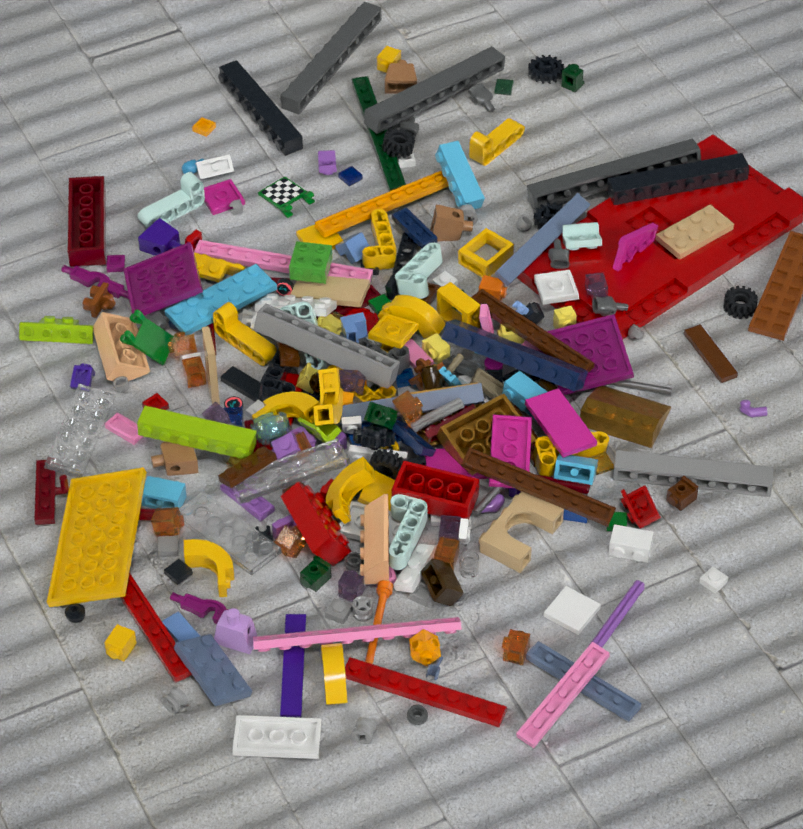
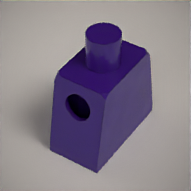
(159, 238)

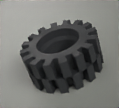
(398, 143)
(740, 294)
(391, 461)

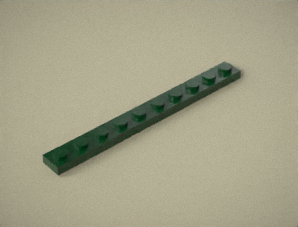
(389, 165)

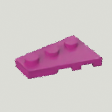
(634, 242)

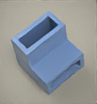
(353, 247)
(354, 327)

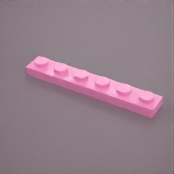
(562, 695)

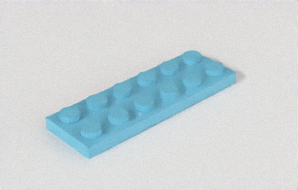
(238, 289)

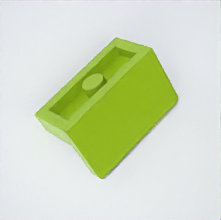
(324, 433)

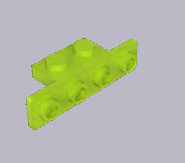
(56, 330)

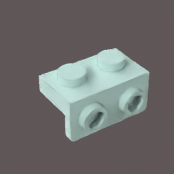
(581, 235)

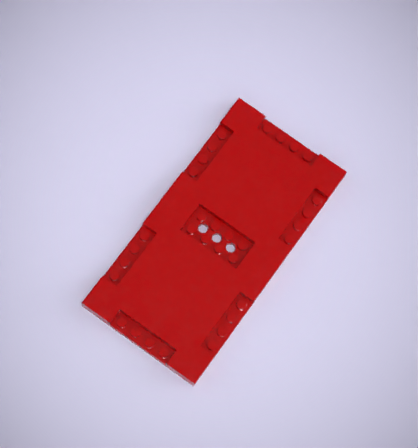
(656, 277)

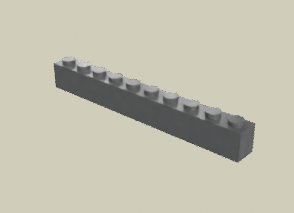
(330, 58)
(434, 90)
(595, 178)

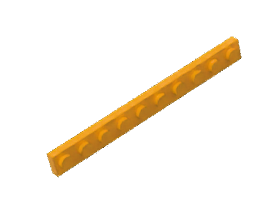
(386, 201)

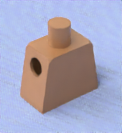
(400, 77)
(449, 223)
(176, 459)

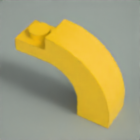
(417, 311)
(331, 398)
(292, 403)
(347, 485)
(213, 557)
(334, 673)

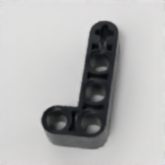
(274, 379)

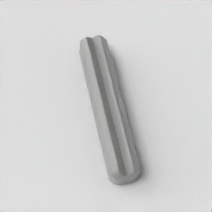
(437, 414)

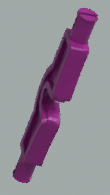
(89, 278)
(199, 606)

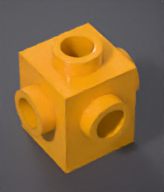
(425, 647)

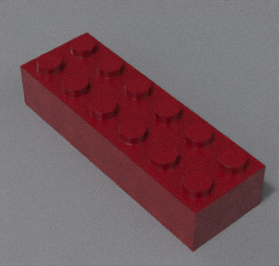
(87, 221)

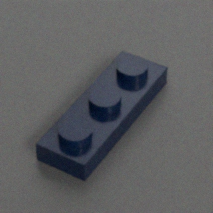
(414, 227)
(412, 439)

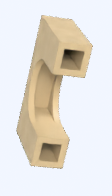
(523, 509)

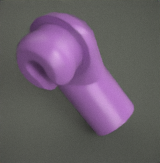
(751, 411)
(495, 504)

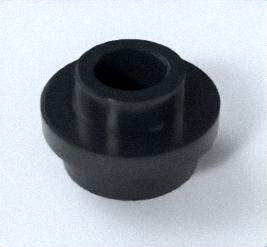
(75, 612)

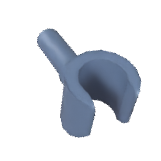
(434, 669)

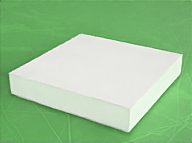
(556, 287)
(572, 610)

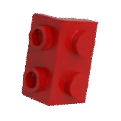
(641, 506)

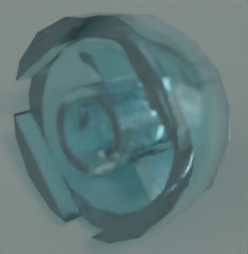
(270, 427)

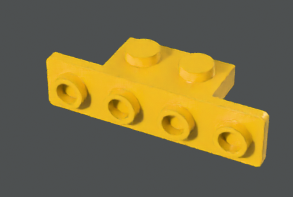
(215, 269)

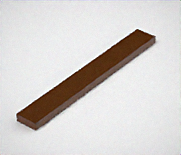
(531, 332)
(538, 487)

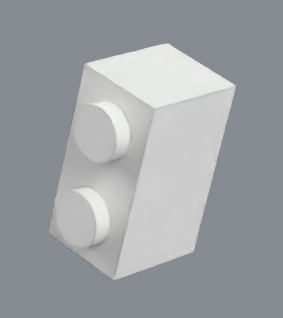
(631, 543)

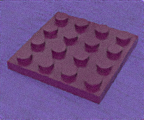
(163, 279)
(603, 345)

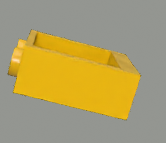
(478, 265)
(451, 295)

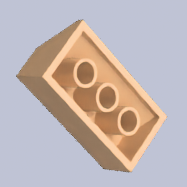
(117, 357)
(375, 540)

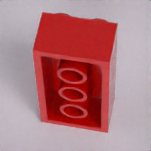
(441, 490)
(316, 523)

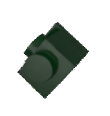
(575, 74)
(381, 415)
(315, 574)

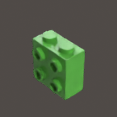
(310, 262)

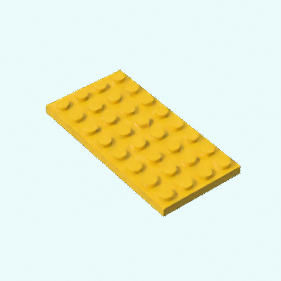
(97, 537)

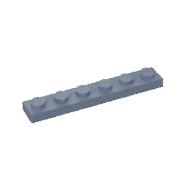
(596, 688)

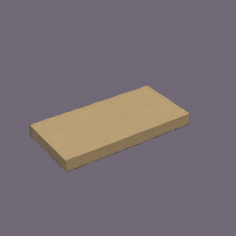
(340, 289)
(210, 365)

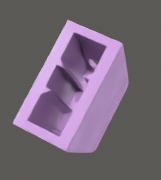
(235, 631)

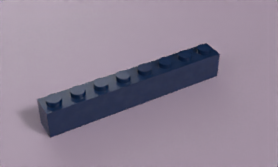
(514, 355)

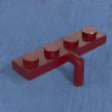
(46, 493)

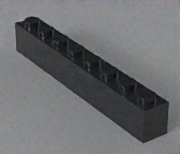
(260, 108)
(678, 179)

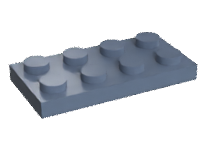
(212, 669)

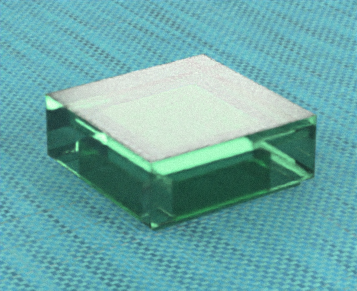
(504, 86)

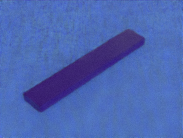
(293, 670)

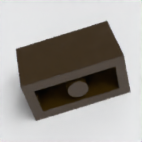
(441, 582)

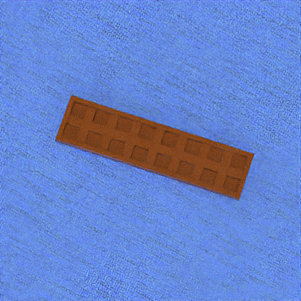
(782, 292)

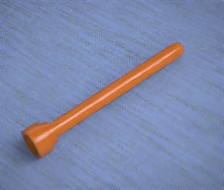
(384, 590)

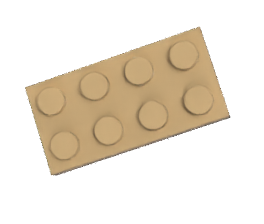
(694, 231)

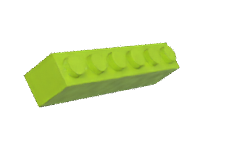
(196, 432)

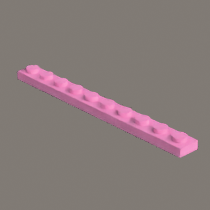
(271, 260)
(347, 635)

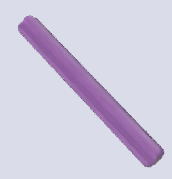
(619, 613)

